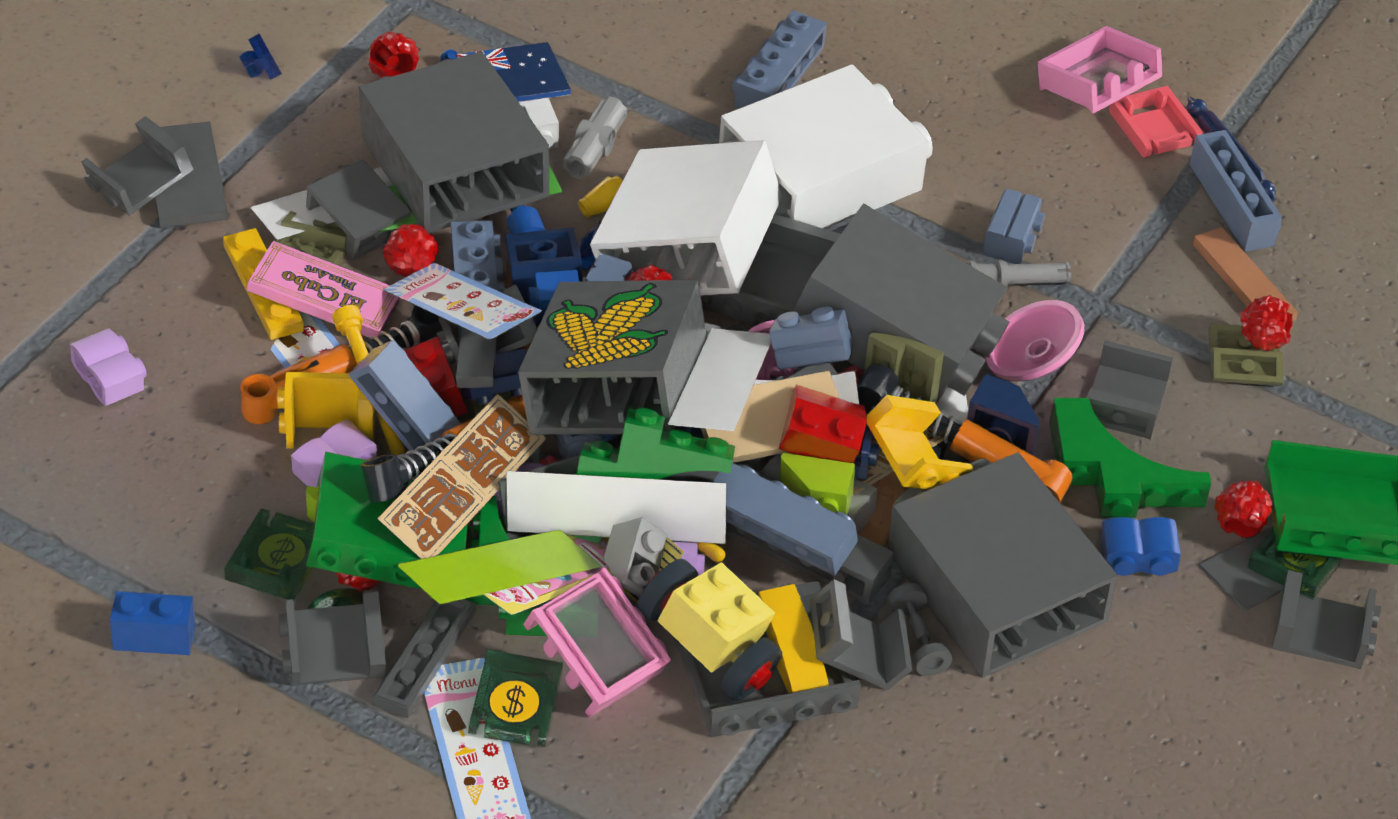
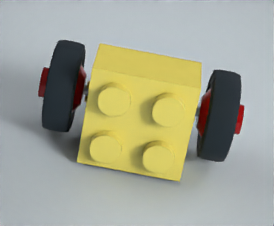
(715, 622)

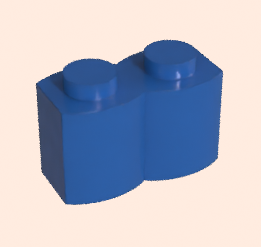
(1140, 545)

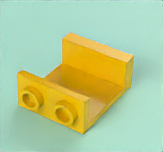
(322, 402)
(899, 431)

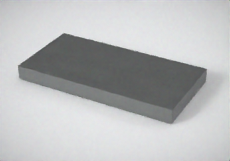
(200, 193)

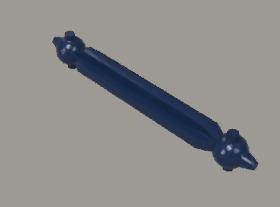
(1211, 123)

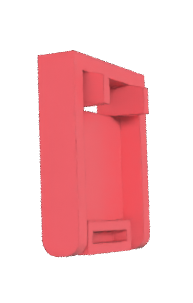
(1157, 130)

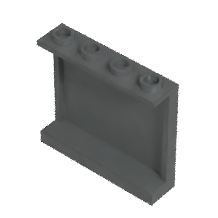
(777, 273)
(772, 701)

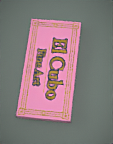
(321, 287)

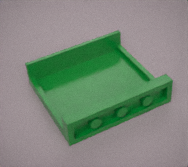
(1333, 501)
(348, 529)

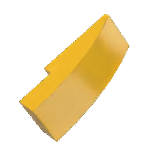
(795, 637)

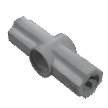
(595, 138)

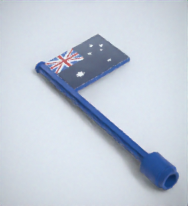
(530, 74)

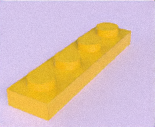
(245, 253)

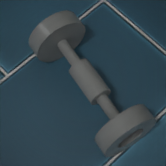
(932, 657)

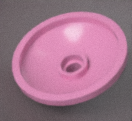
(1037, 341)

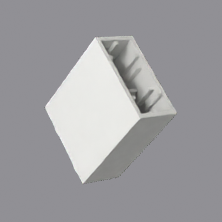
(834, 146)
(693, 212)

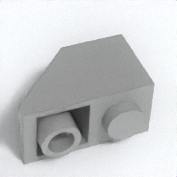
(635, 553)

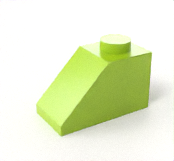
(822, 479)

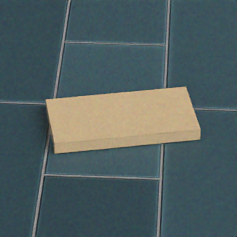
(765, 415)

